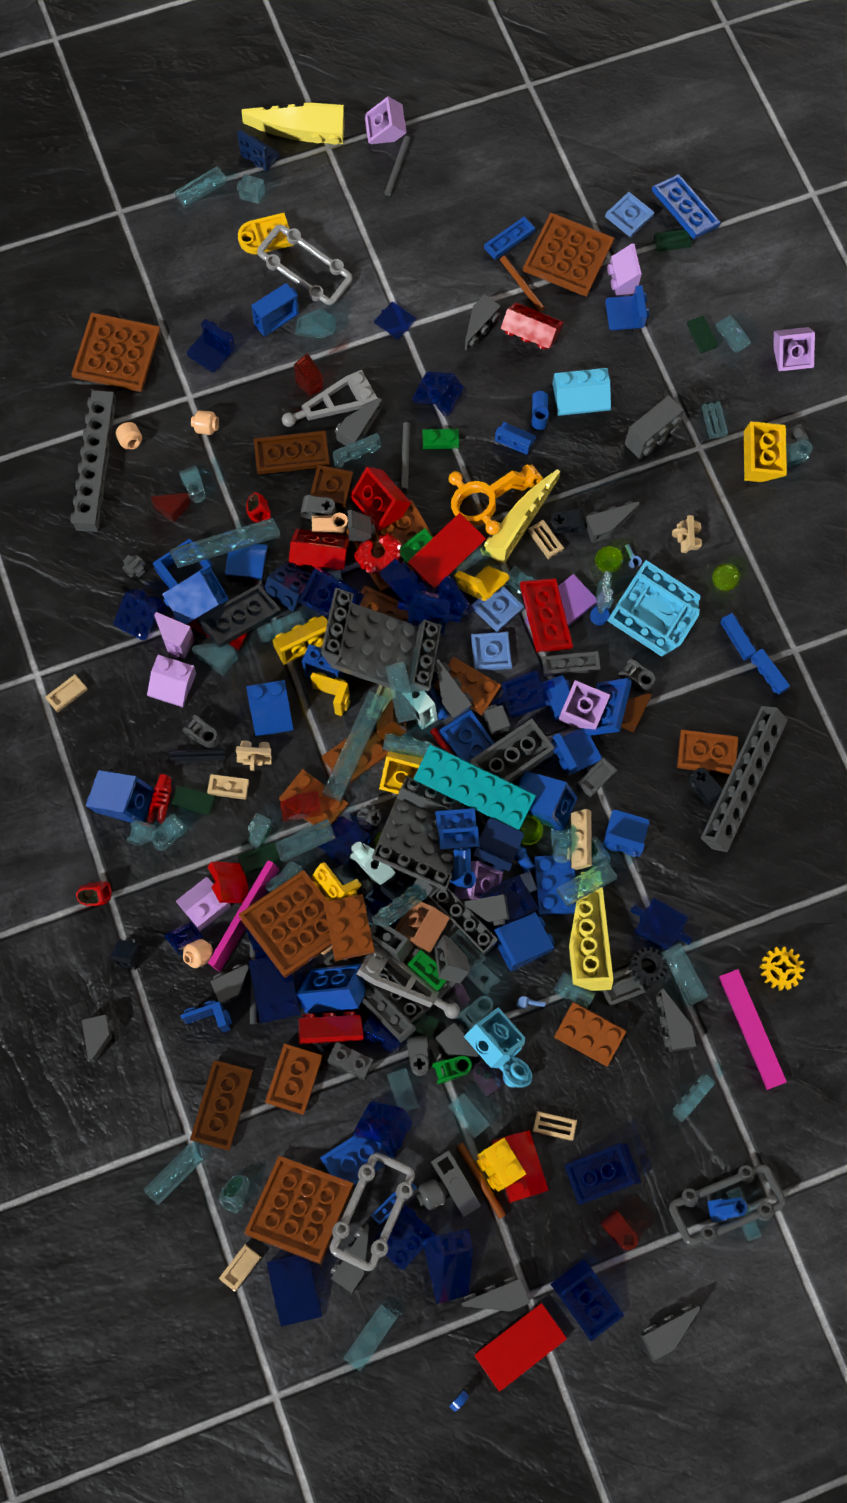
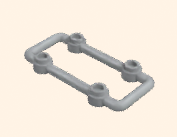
(315, 291)
(341, 1229)

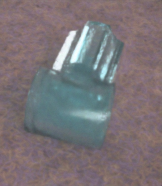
(477, 558)
(287, 873)
(567, 990)

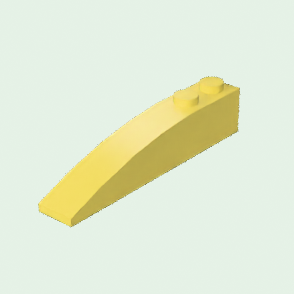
(304, 123)
(518, 519)
(590, 944)

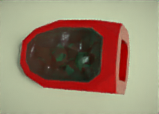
(258, 508)
(94, 893)

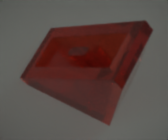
(171, 505)

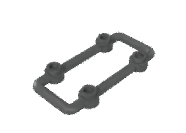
(708, 1233)

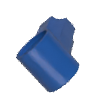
(539, 410)
(462, 874)
(726, 1209)

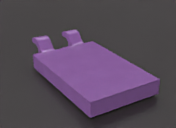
(575, 599)

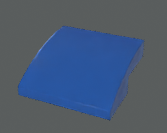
(247, 562)
(457, 829)

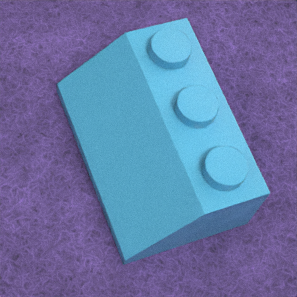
(582, 391)

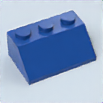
(332, 989)

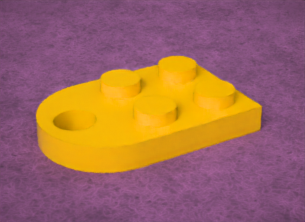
(259, 230)

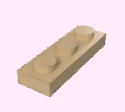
(581, 839)

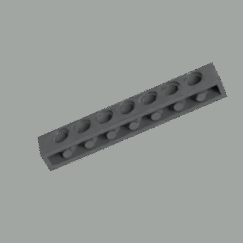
(90, 520)
(744, 779)

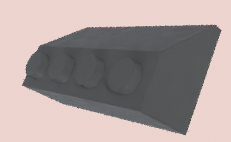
(516, 752)

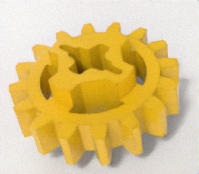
(781, 977)

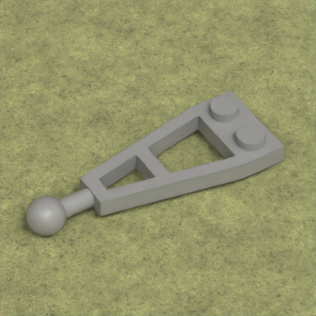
(359, 386)
(375, 963)

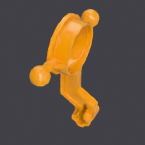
(518, 480)

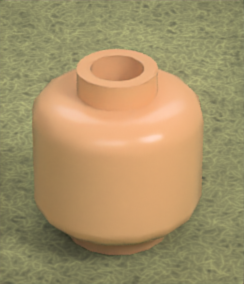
(205, 422)
(129, 435)
(197, 953)

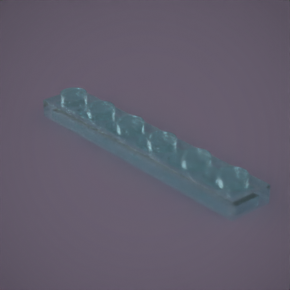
(225, 543)
(354, 746)

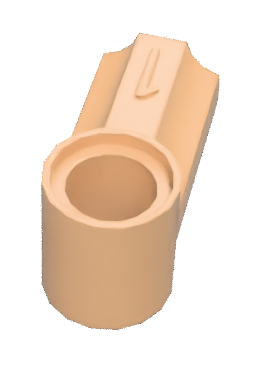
(327, 524)

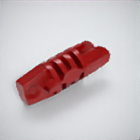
(160, 799)

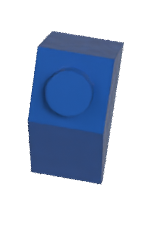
(557, 696)

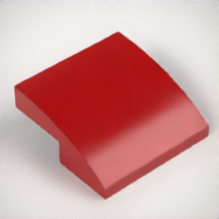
(229, 883)

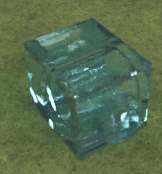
(251, 189)

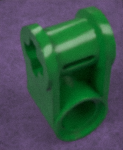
(450, 1069)

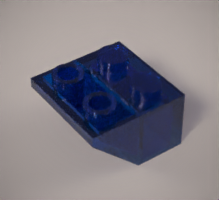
(402, 580)
(375, 1032)

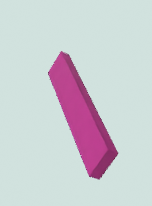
(237, 927)
(752, 1029)

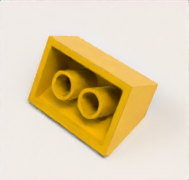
(764, 452)
(295, 642)
(396, 769)

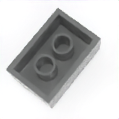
(654, 427)

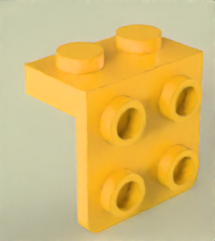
(483, 584)
(333, 686)
(331, 886)
(500, 1165)

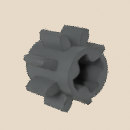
(133, 566)
(369, 817)

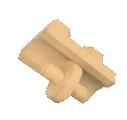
(685, 534)
(254, 756)

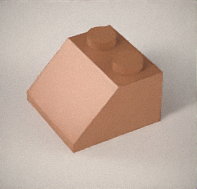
(422, 925)

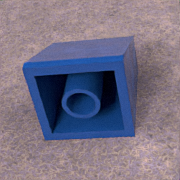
(195, 596)
(270, 708)
(120, 796)
(552, 801)
(523, 941)

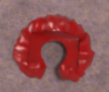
(375, 565)

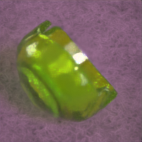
(609, 559)
(726, 576)
(532, 830)

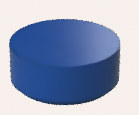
(598, 618)
(459, 1401)

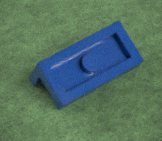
(514, 438)

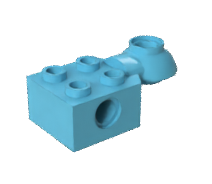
(497, 1043)

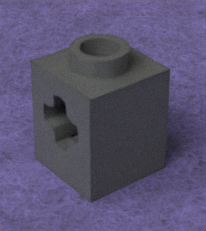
(496, 720)

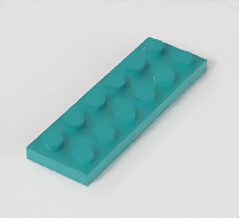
(474, 787)

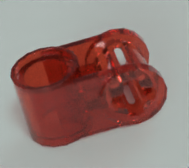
(617, 1227)

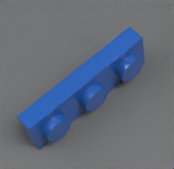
(509, 238)

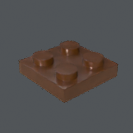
(332, 484)

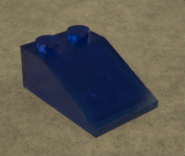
(320, 591)
(273, 993)
(602, 1173)
(449, 1264)
(294, 1290)
(587, 1299)

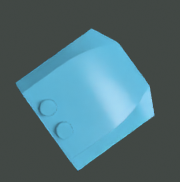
(656, 610)

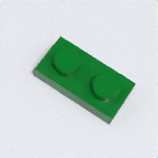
(440, 438)
(414, 545)
(427, 969)

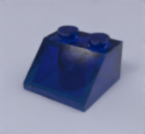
(346, 835)
(518, 898)

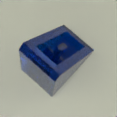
(182, 936)

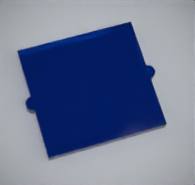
(395, 320)

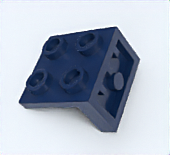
(256, 151)

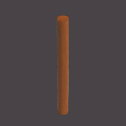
(522, 283)
(481, 1180)

